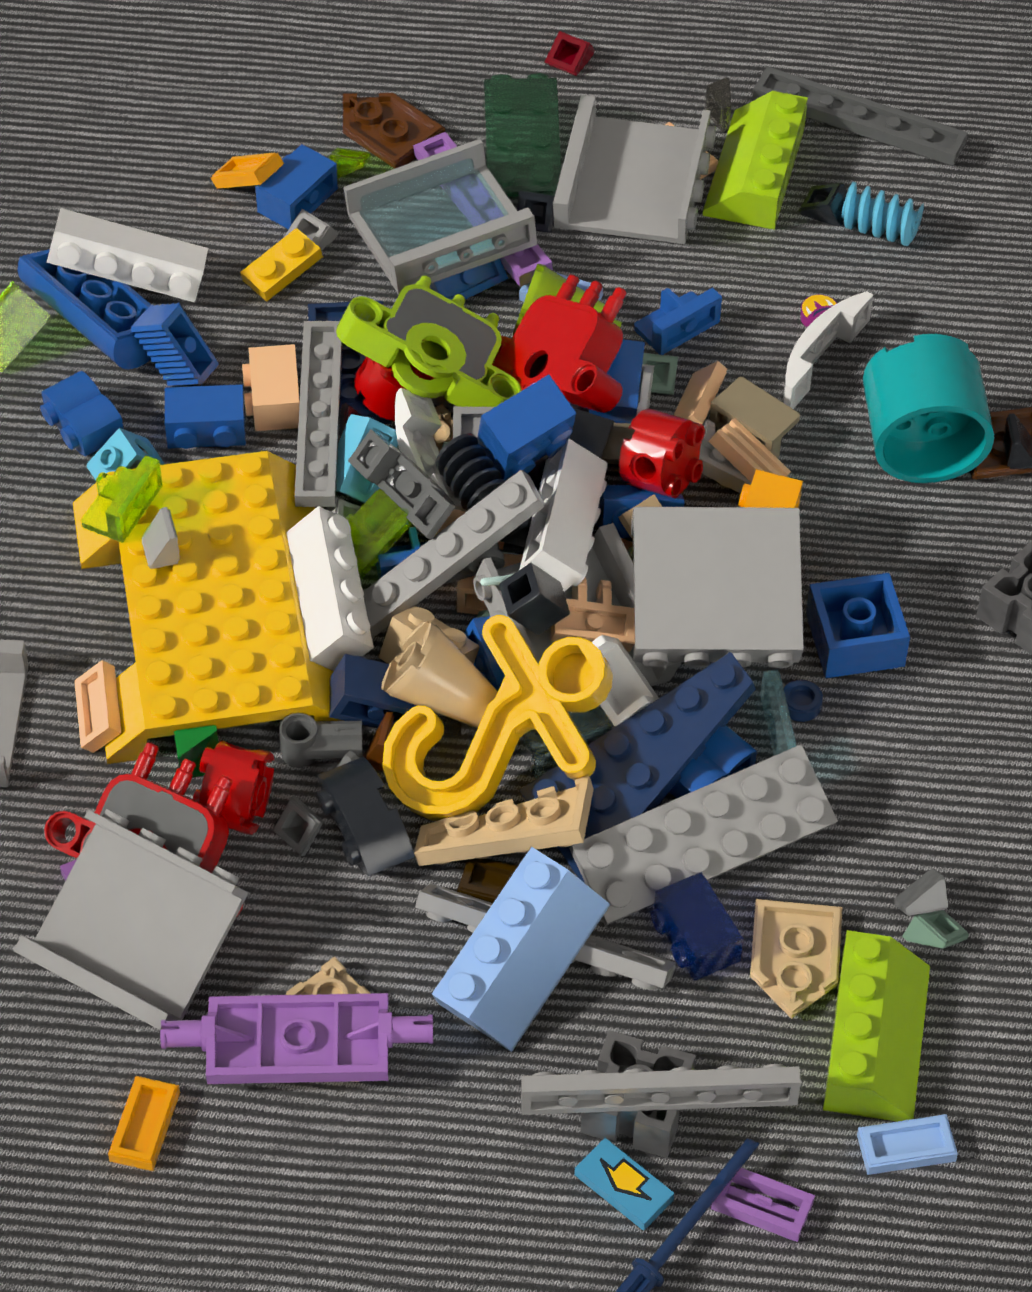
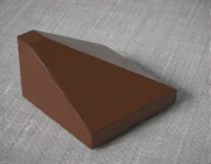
(375, 750)

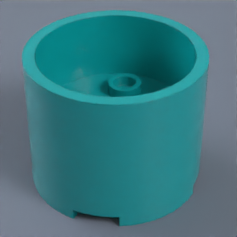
(928, 409)

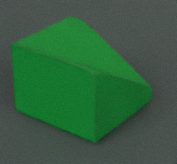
(192, 743)

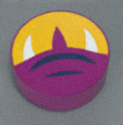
(814, 306)

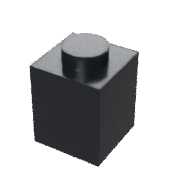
(534, 598)

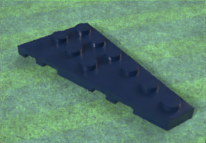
(650, 749)

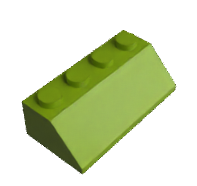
(757, 160)
(877, 1029)

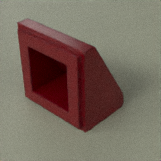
(569, 53)

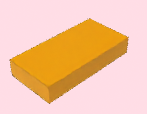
(247, 170)
(144, 1123)

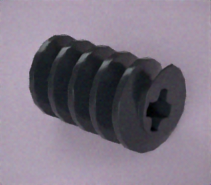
(468, 470)

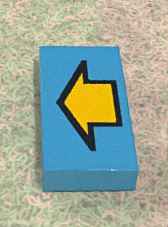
(624, 1184)

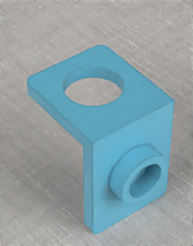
(121, 451)

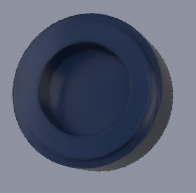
(803, 700)

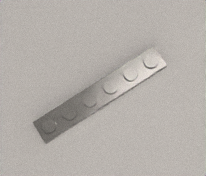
(318, 415)
(451, 550)
(603, 955)
(660, 1090)

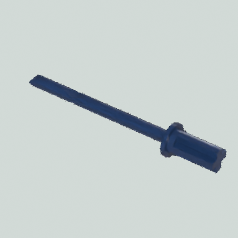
(646, 1274)

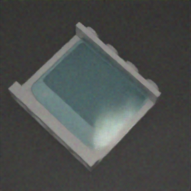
(438, 216)

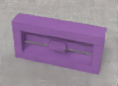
(760, 1209)

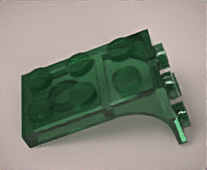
(522, 133)

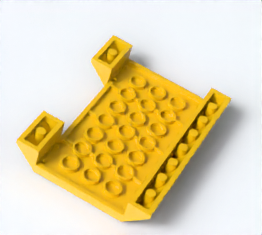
(223, 626)

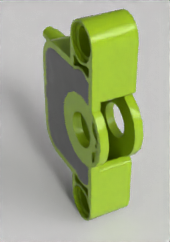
(436, 339)

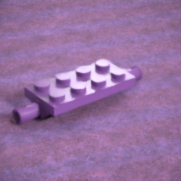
(297, 1037)

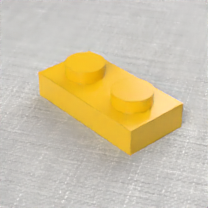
(281, 264)

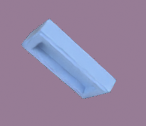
(907, 1144)

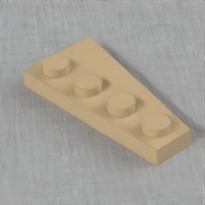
(509, 828)

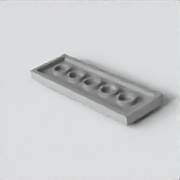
(705, 832)

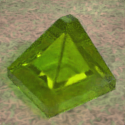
(349, 160)

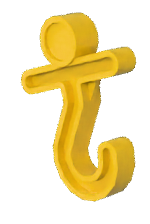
(531, 697)

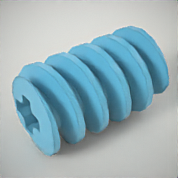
(881, 215)

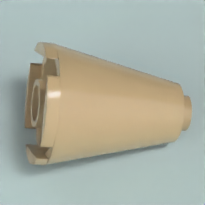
(438, 677)

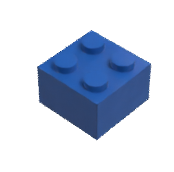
(526, 427)
(857, 625)

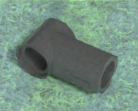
(317, 739)

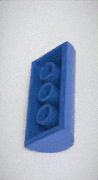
(91, 304)

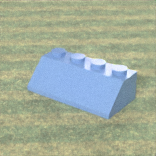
(520, 949)

